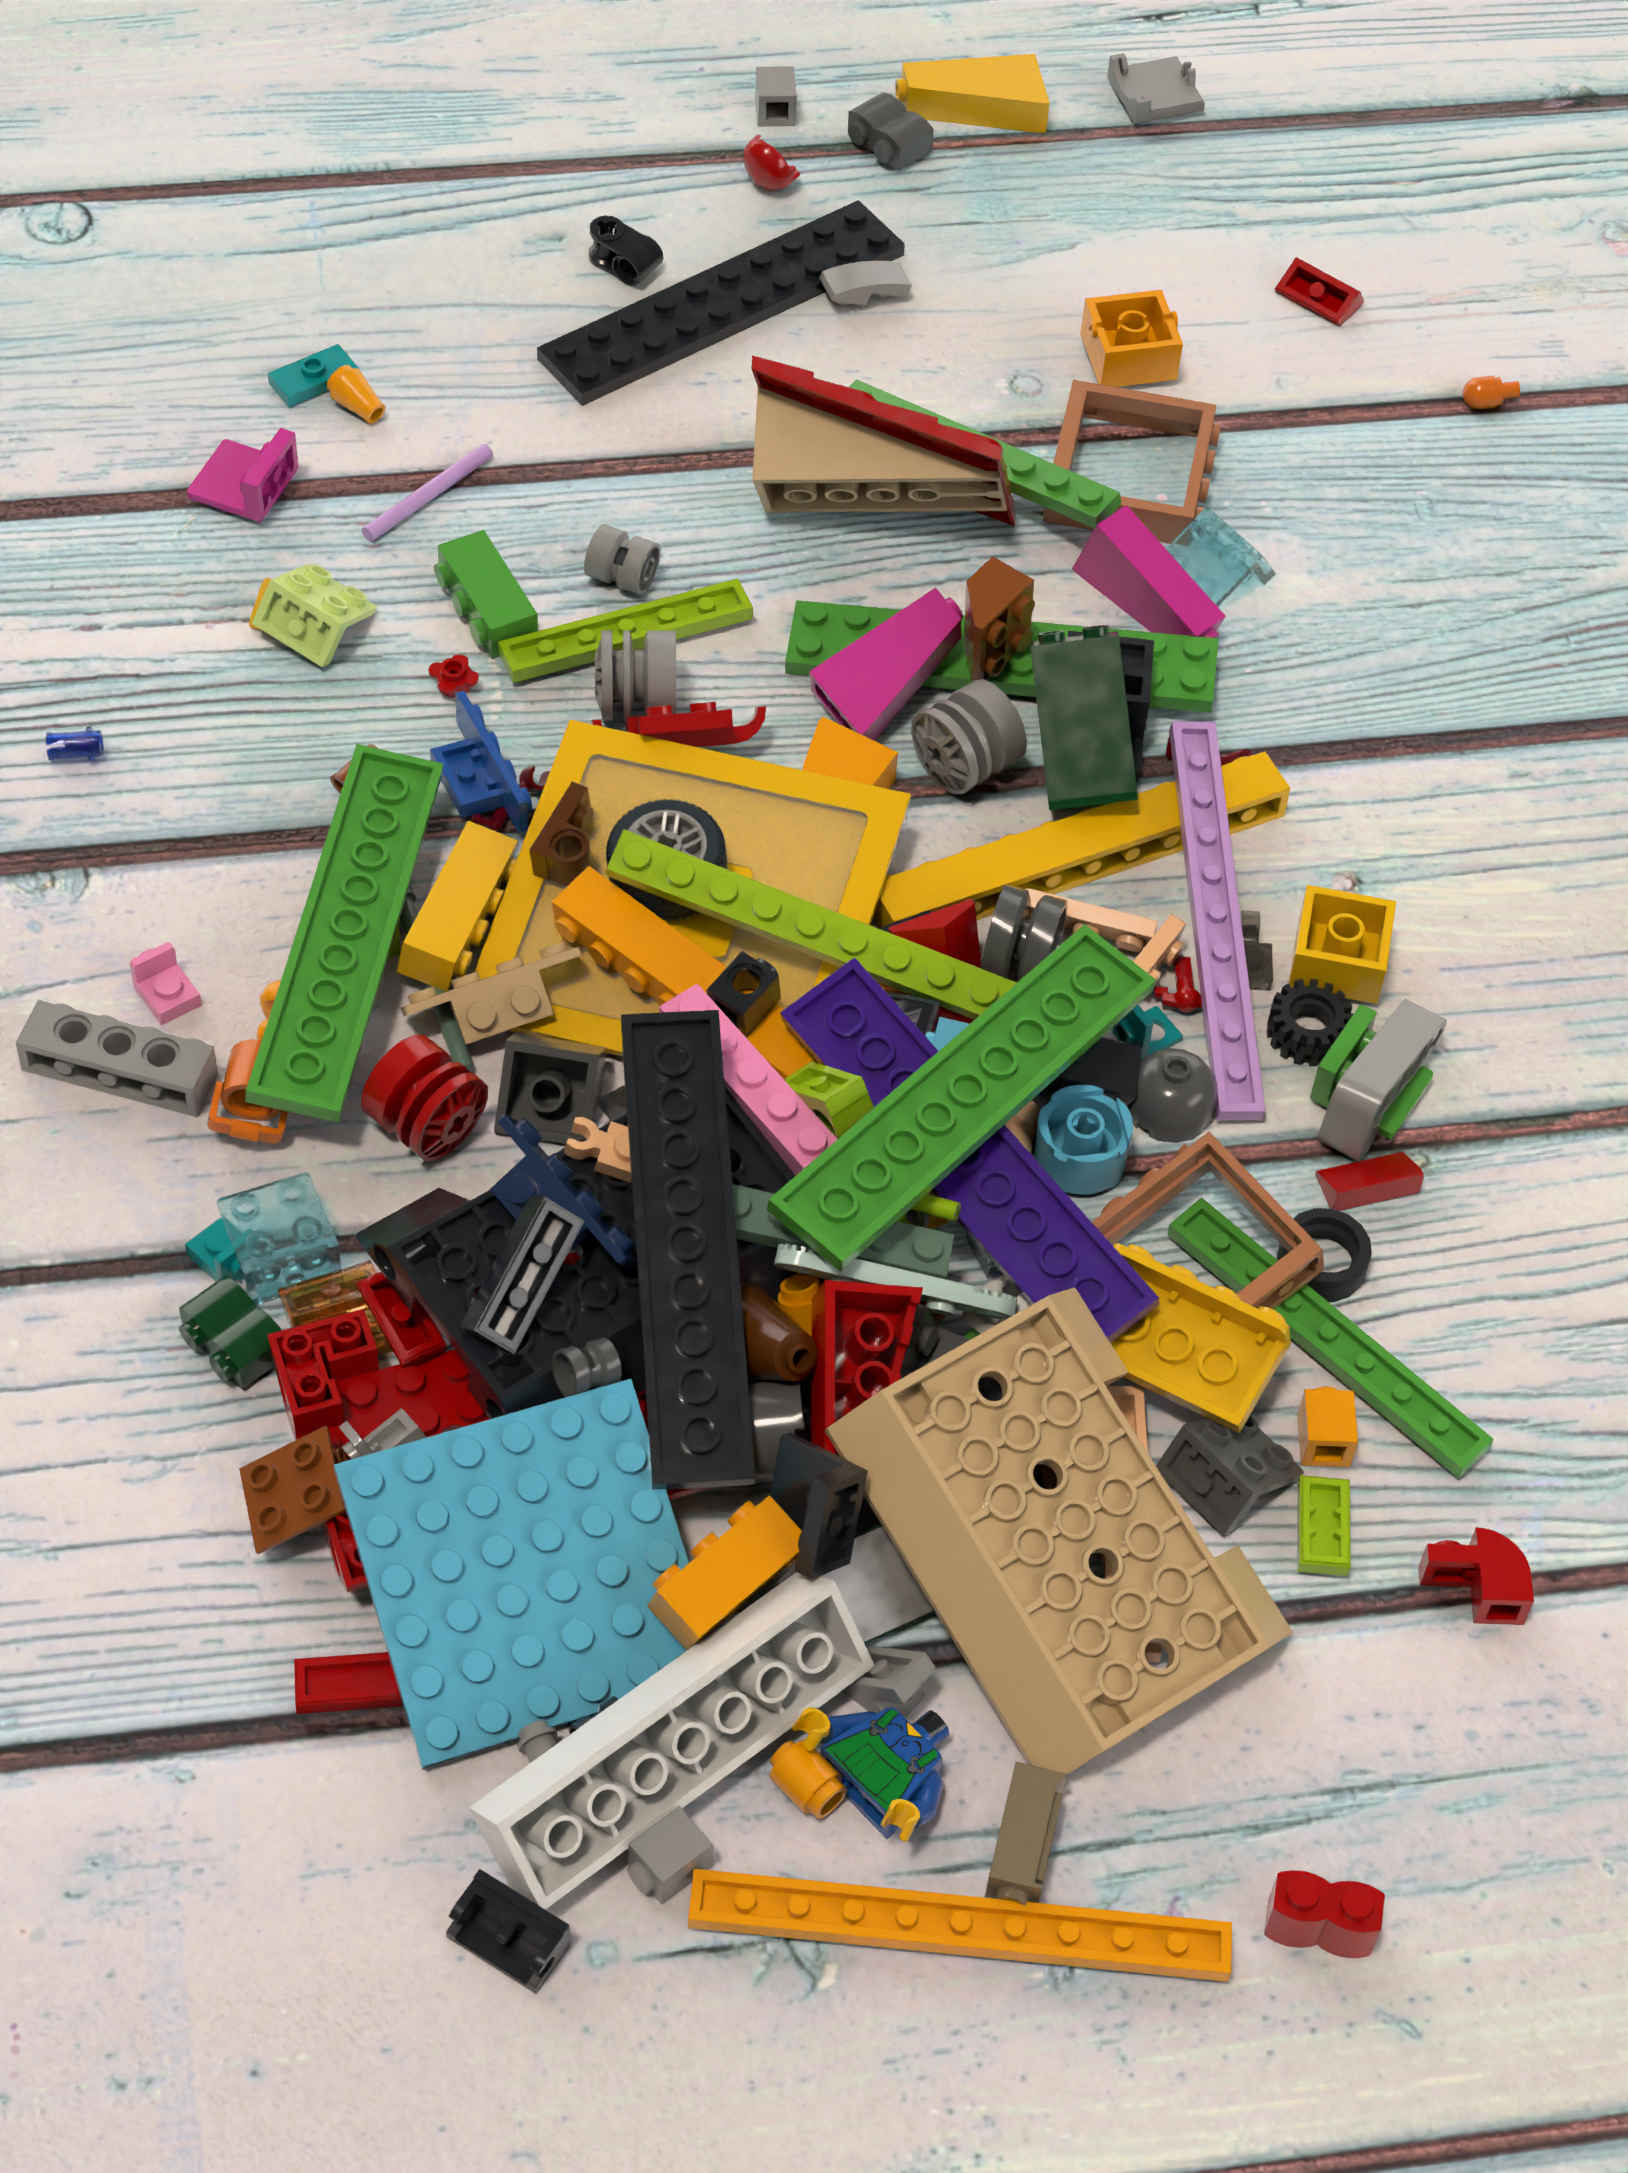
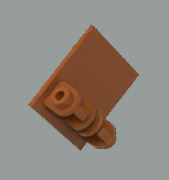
(292, 1489)

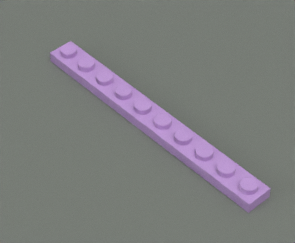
(1216, 921)

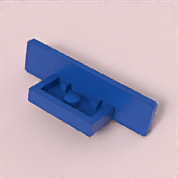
(476, 771)

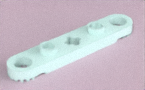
(940, 1294)

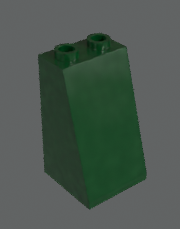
(1083, 718)

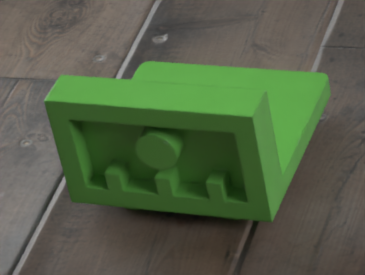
(1343, 1053)

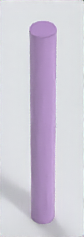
(427, 492)

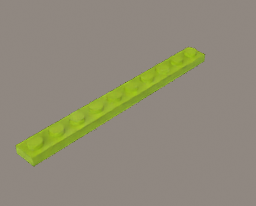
(803, 925)

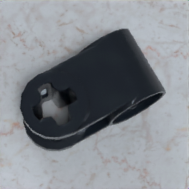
(626, 253)

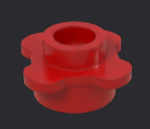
(453, 675)

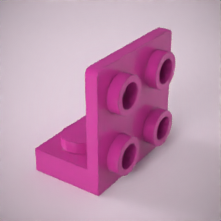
(247, 478)

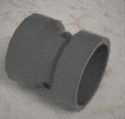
(585, 1368)

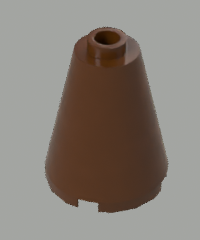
(773, 1340)

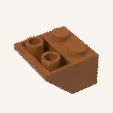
(996, 617)

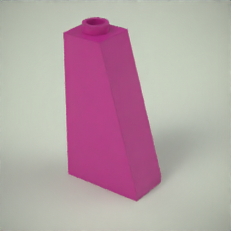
(1145, 579)
(886, 666)

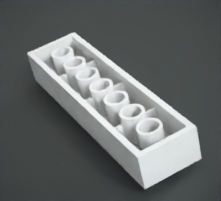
(671, 1738)

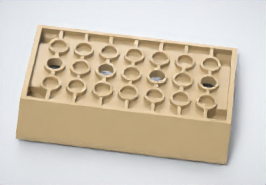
(1013, 1558)

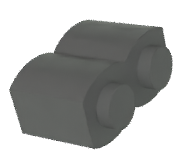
(890, 131)

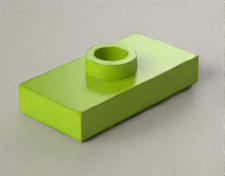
(1323, 1525)

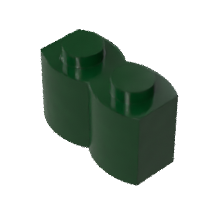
(230, 1331)

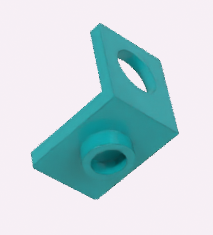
(1138, 1026)

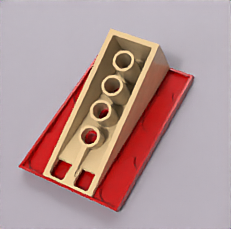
(849, 453)

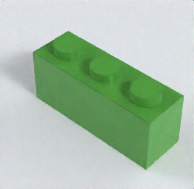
(484, 591)

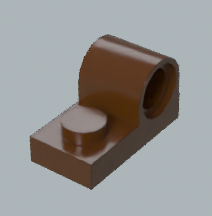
(565, 836)

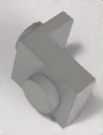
(393, 1432)

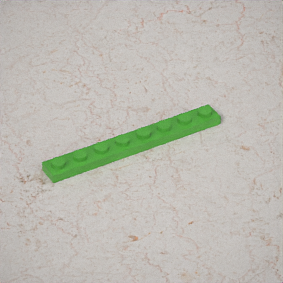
(1032, 476)
(1338, 1343)

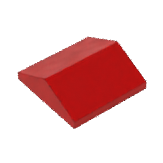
(947, 931)

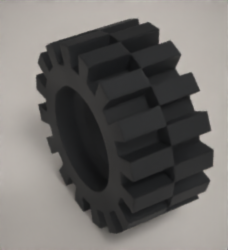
(1312, 1002)

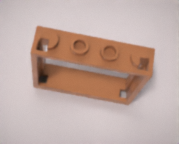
(1148, 412)
(1190, 1164)

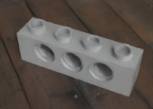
(117, 1057)

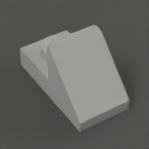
(893, 1681)

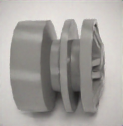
(635, 674)
(969, 736)

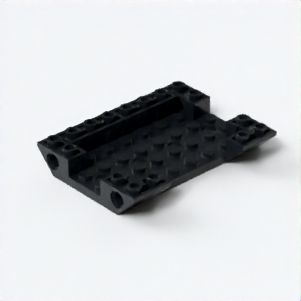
(446, 1245)

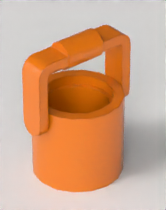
(232, 1097)

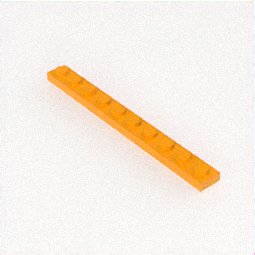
(961, 1925)

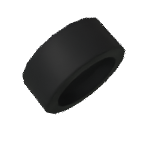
(1351, 1236)

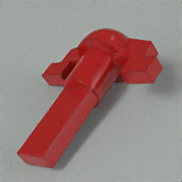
(1186, 997)

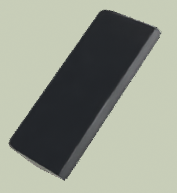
(522, 1273)

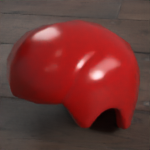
(767, 166)

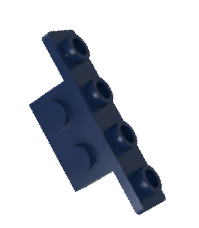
(550, 1178)

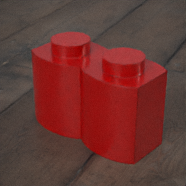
(1335, 1916)

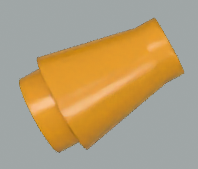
(353, 392)

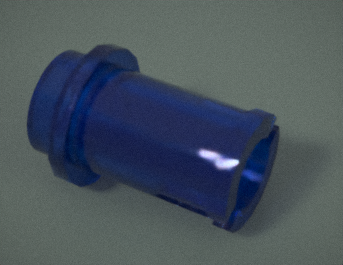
(77, 744)

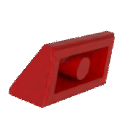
(1319, 292)
(1370, 1181)
(409, 1334)

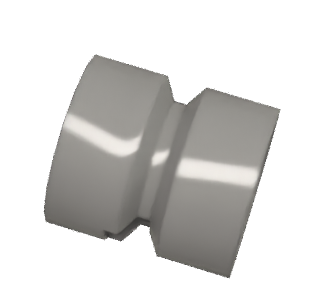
(616, 557)

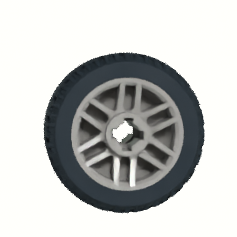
(676, 826)

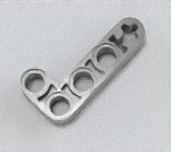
(1379, 1078)

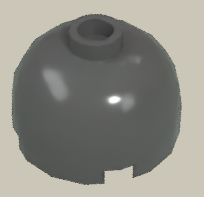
(1174, 1095)

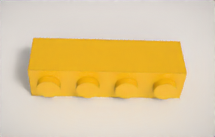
(457, 907)

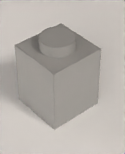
(775, 96)
(667, 1854)

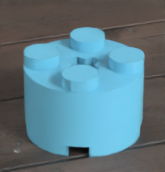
(1083, 1139)

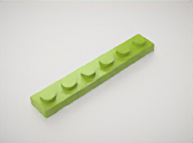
(578, 641)

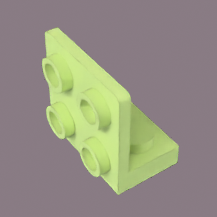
(311, 611)

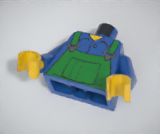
(883, 1763)

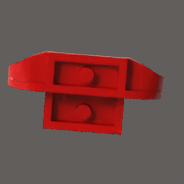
(696, 728)

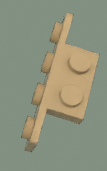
(498, 1001)

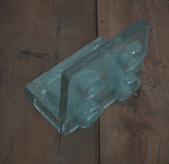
(1218, 556)
(279, 1235)

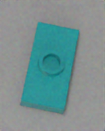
(308, 375)

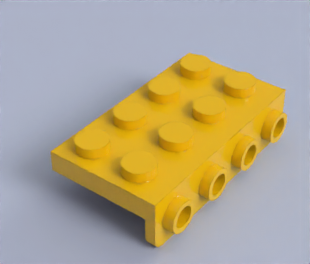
(1201, 1343)

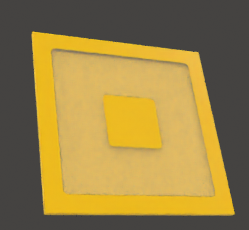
(779, 827)

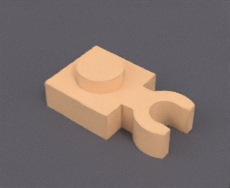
(608, 1147)

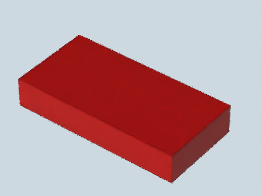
(345, 1683)

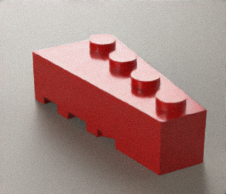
(859, 1344)

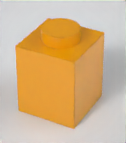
(1327, 1427)

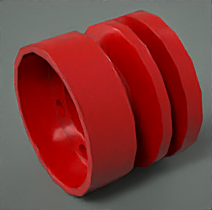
(424, 1097)

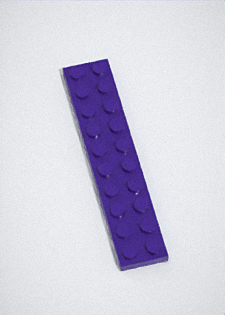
(1003, 1191)

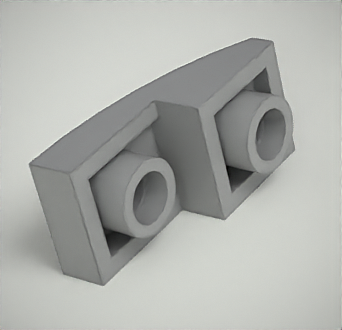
(857, 281)

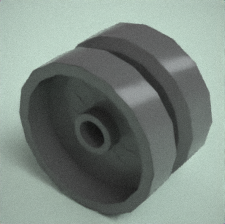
(1019, 939)

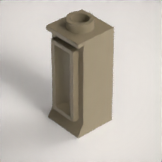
(1026, 1834)

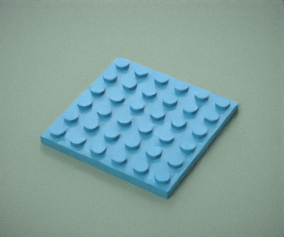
(516, 1567)

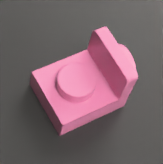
(163, 984)

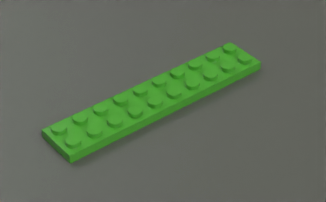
(1180, 669)
(345, 935)
(960, 1097)

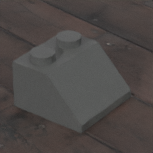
(550, 1084)

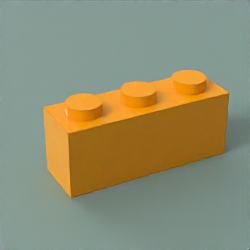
(725, 1571)

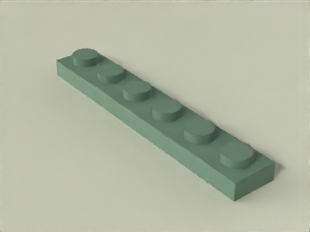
(899, 1247)

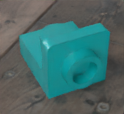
(214, 1252)

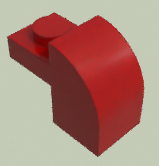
(1490, 1567)

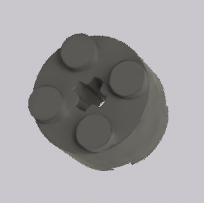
(774, 1411)

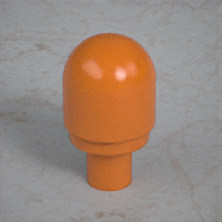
(1489, 392)

